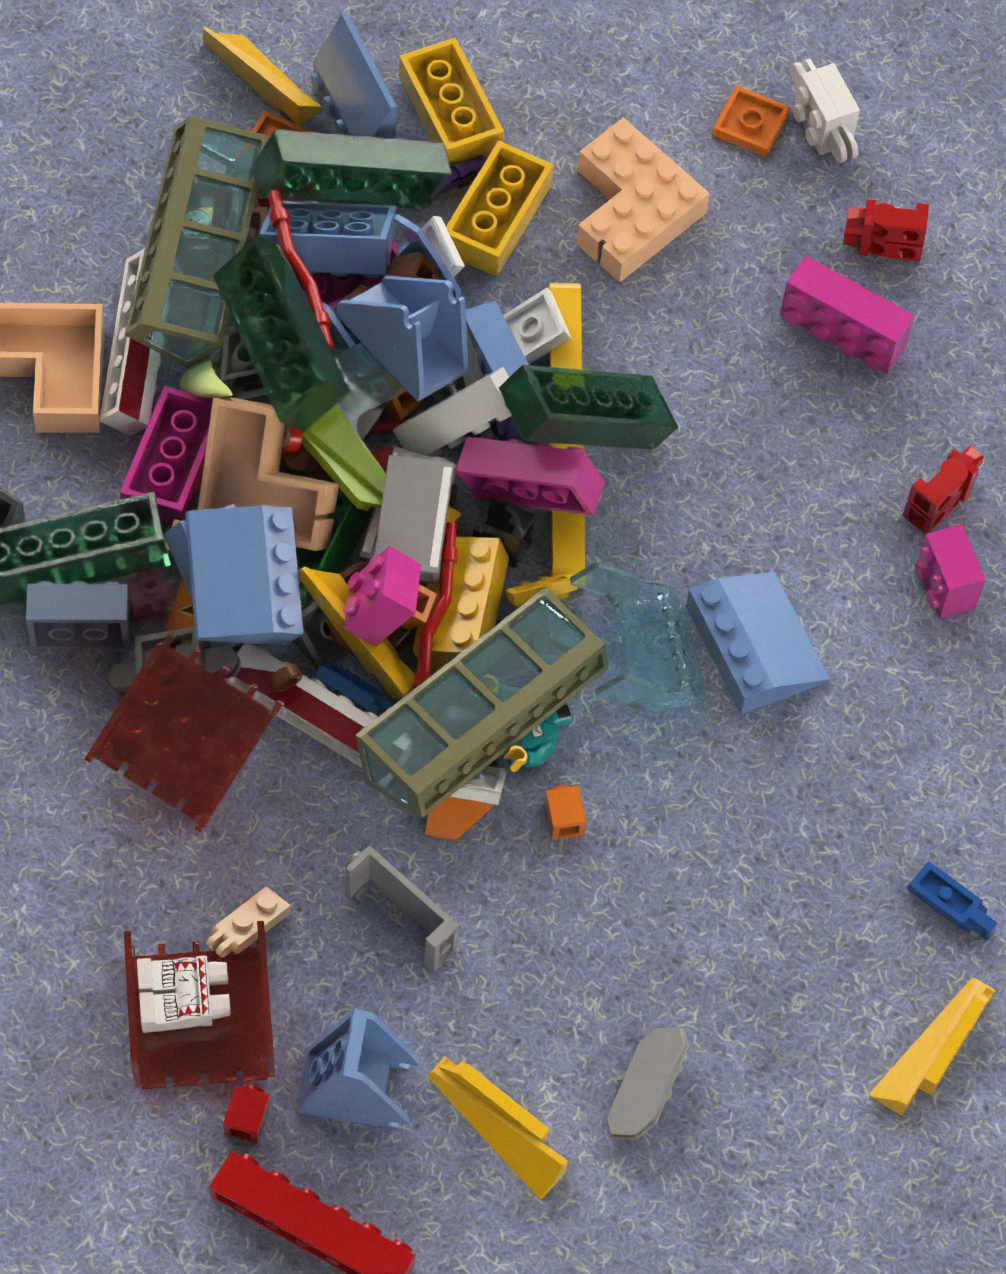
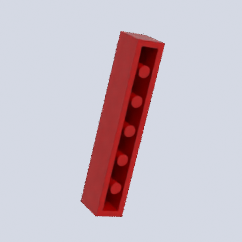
(306, 1220)

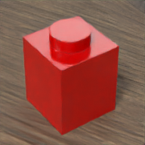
(246, 1113)

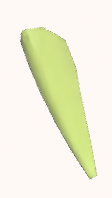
(203, 381)

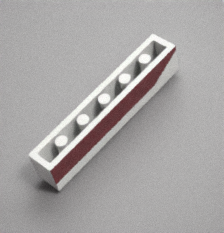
(131, 366)
(307, 705)

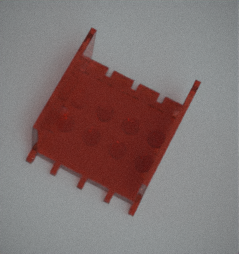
(183, 731)
(227, 1046)

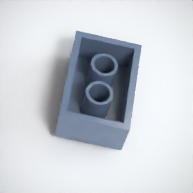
(78, 615)

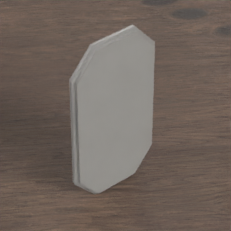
(647, 1083)

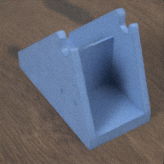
(412, 330)
(350, 1069)

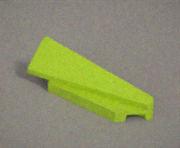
(346, 459)

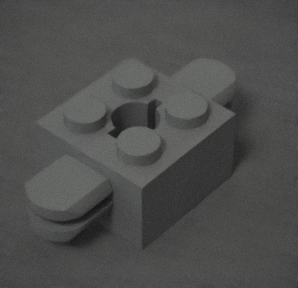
(212, 658)

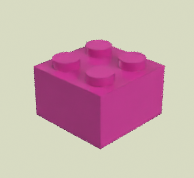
(950, 571)
(382, 596)

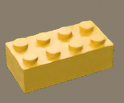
(450, 101)
(499, 207)
(475, 598)

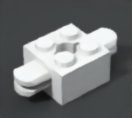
(825, 109)

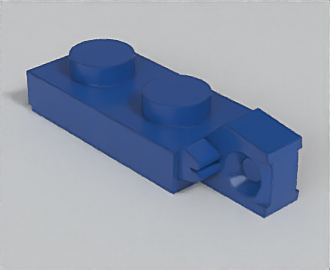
(359, 691)
(952, 900)

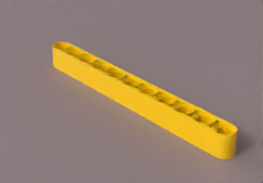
(567, 527)

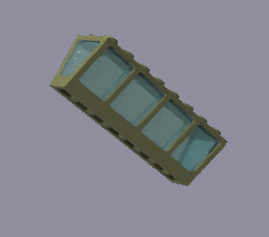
(194, 231)
(480, 704)

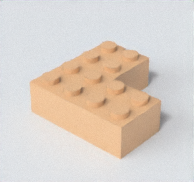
(647, 200)
(65, 355)
(245, 466)

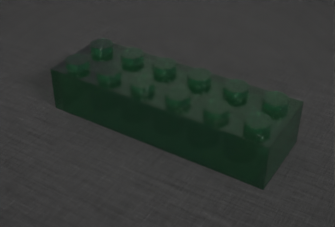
(351, 169)
(281, 333)
(587, 407)
(83, 546)

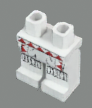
(178, 993)

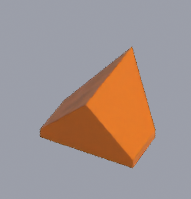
(454, 817)

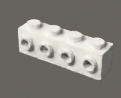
(455, 416)

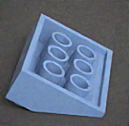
(353, 85)
(339, 236)
(244, 575)
(755, 639)

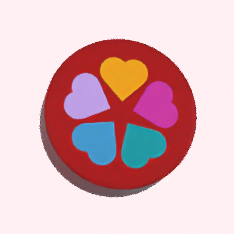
(292, 439)

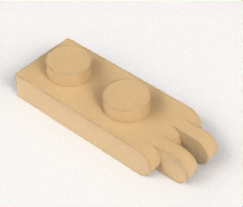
(240, 927)

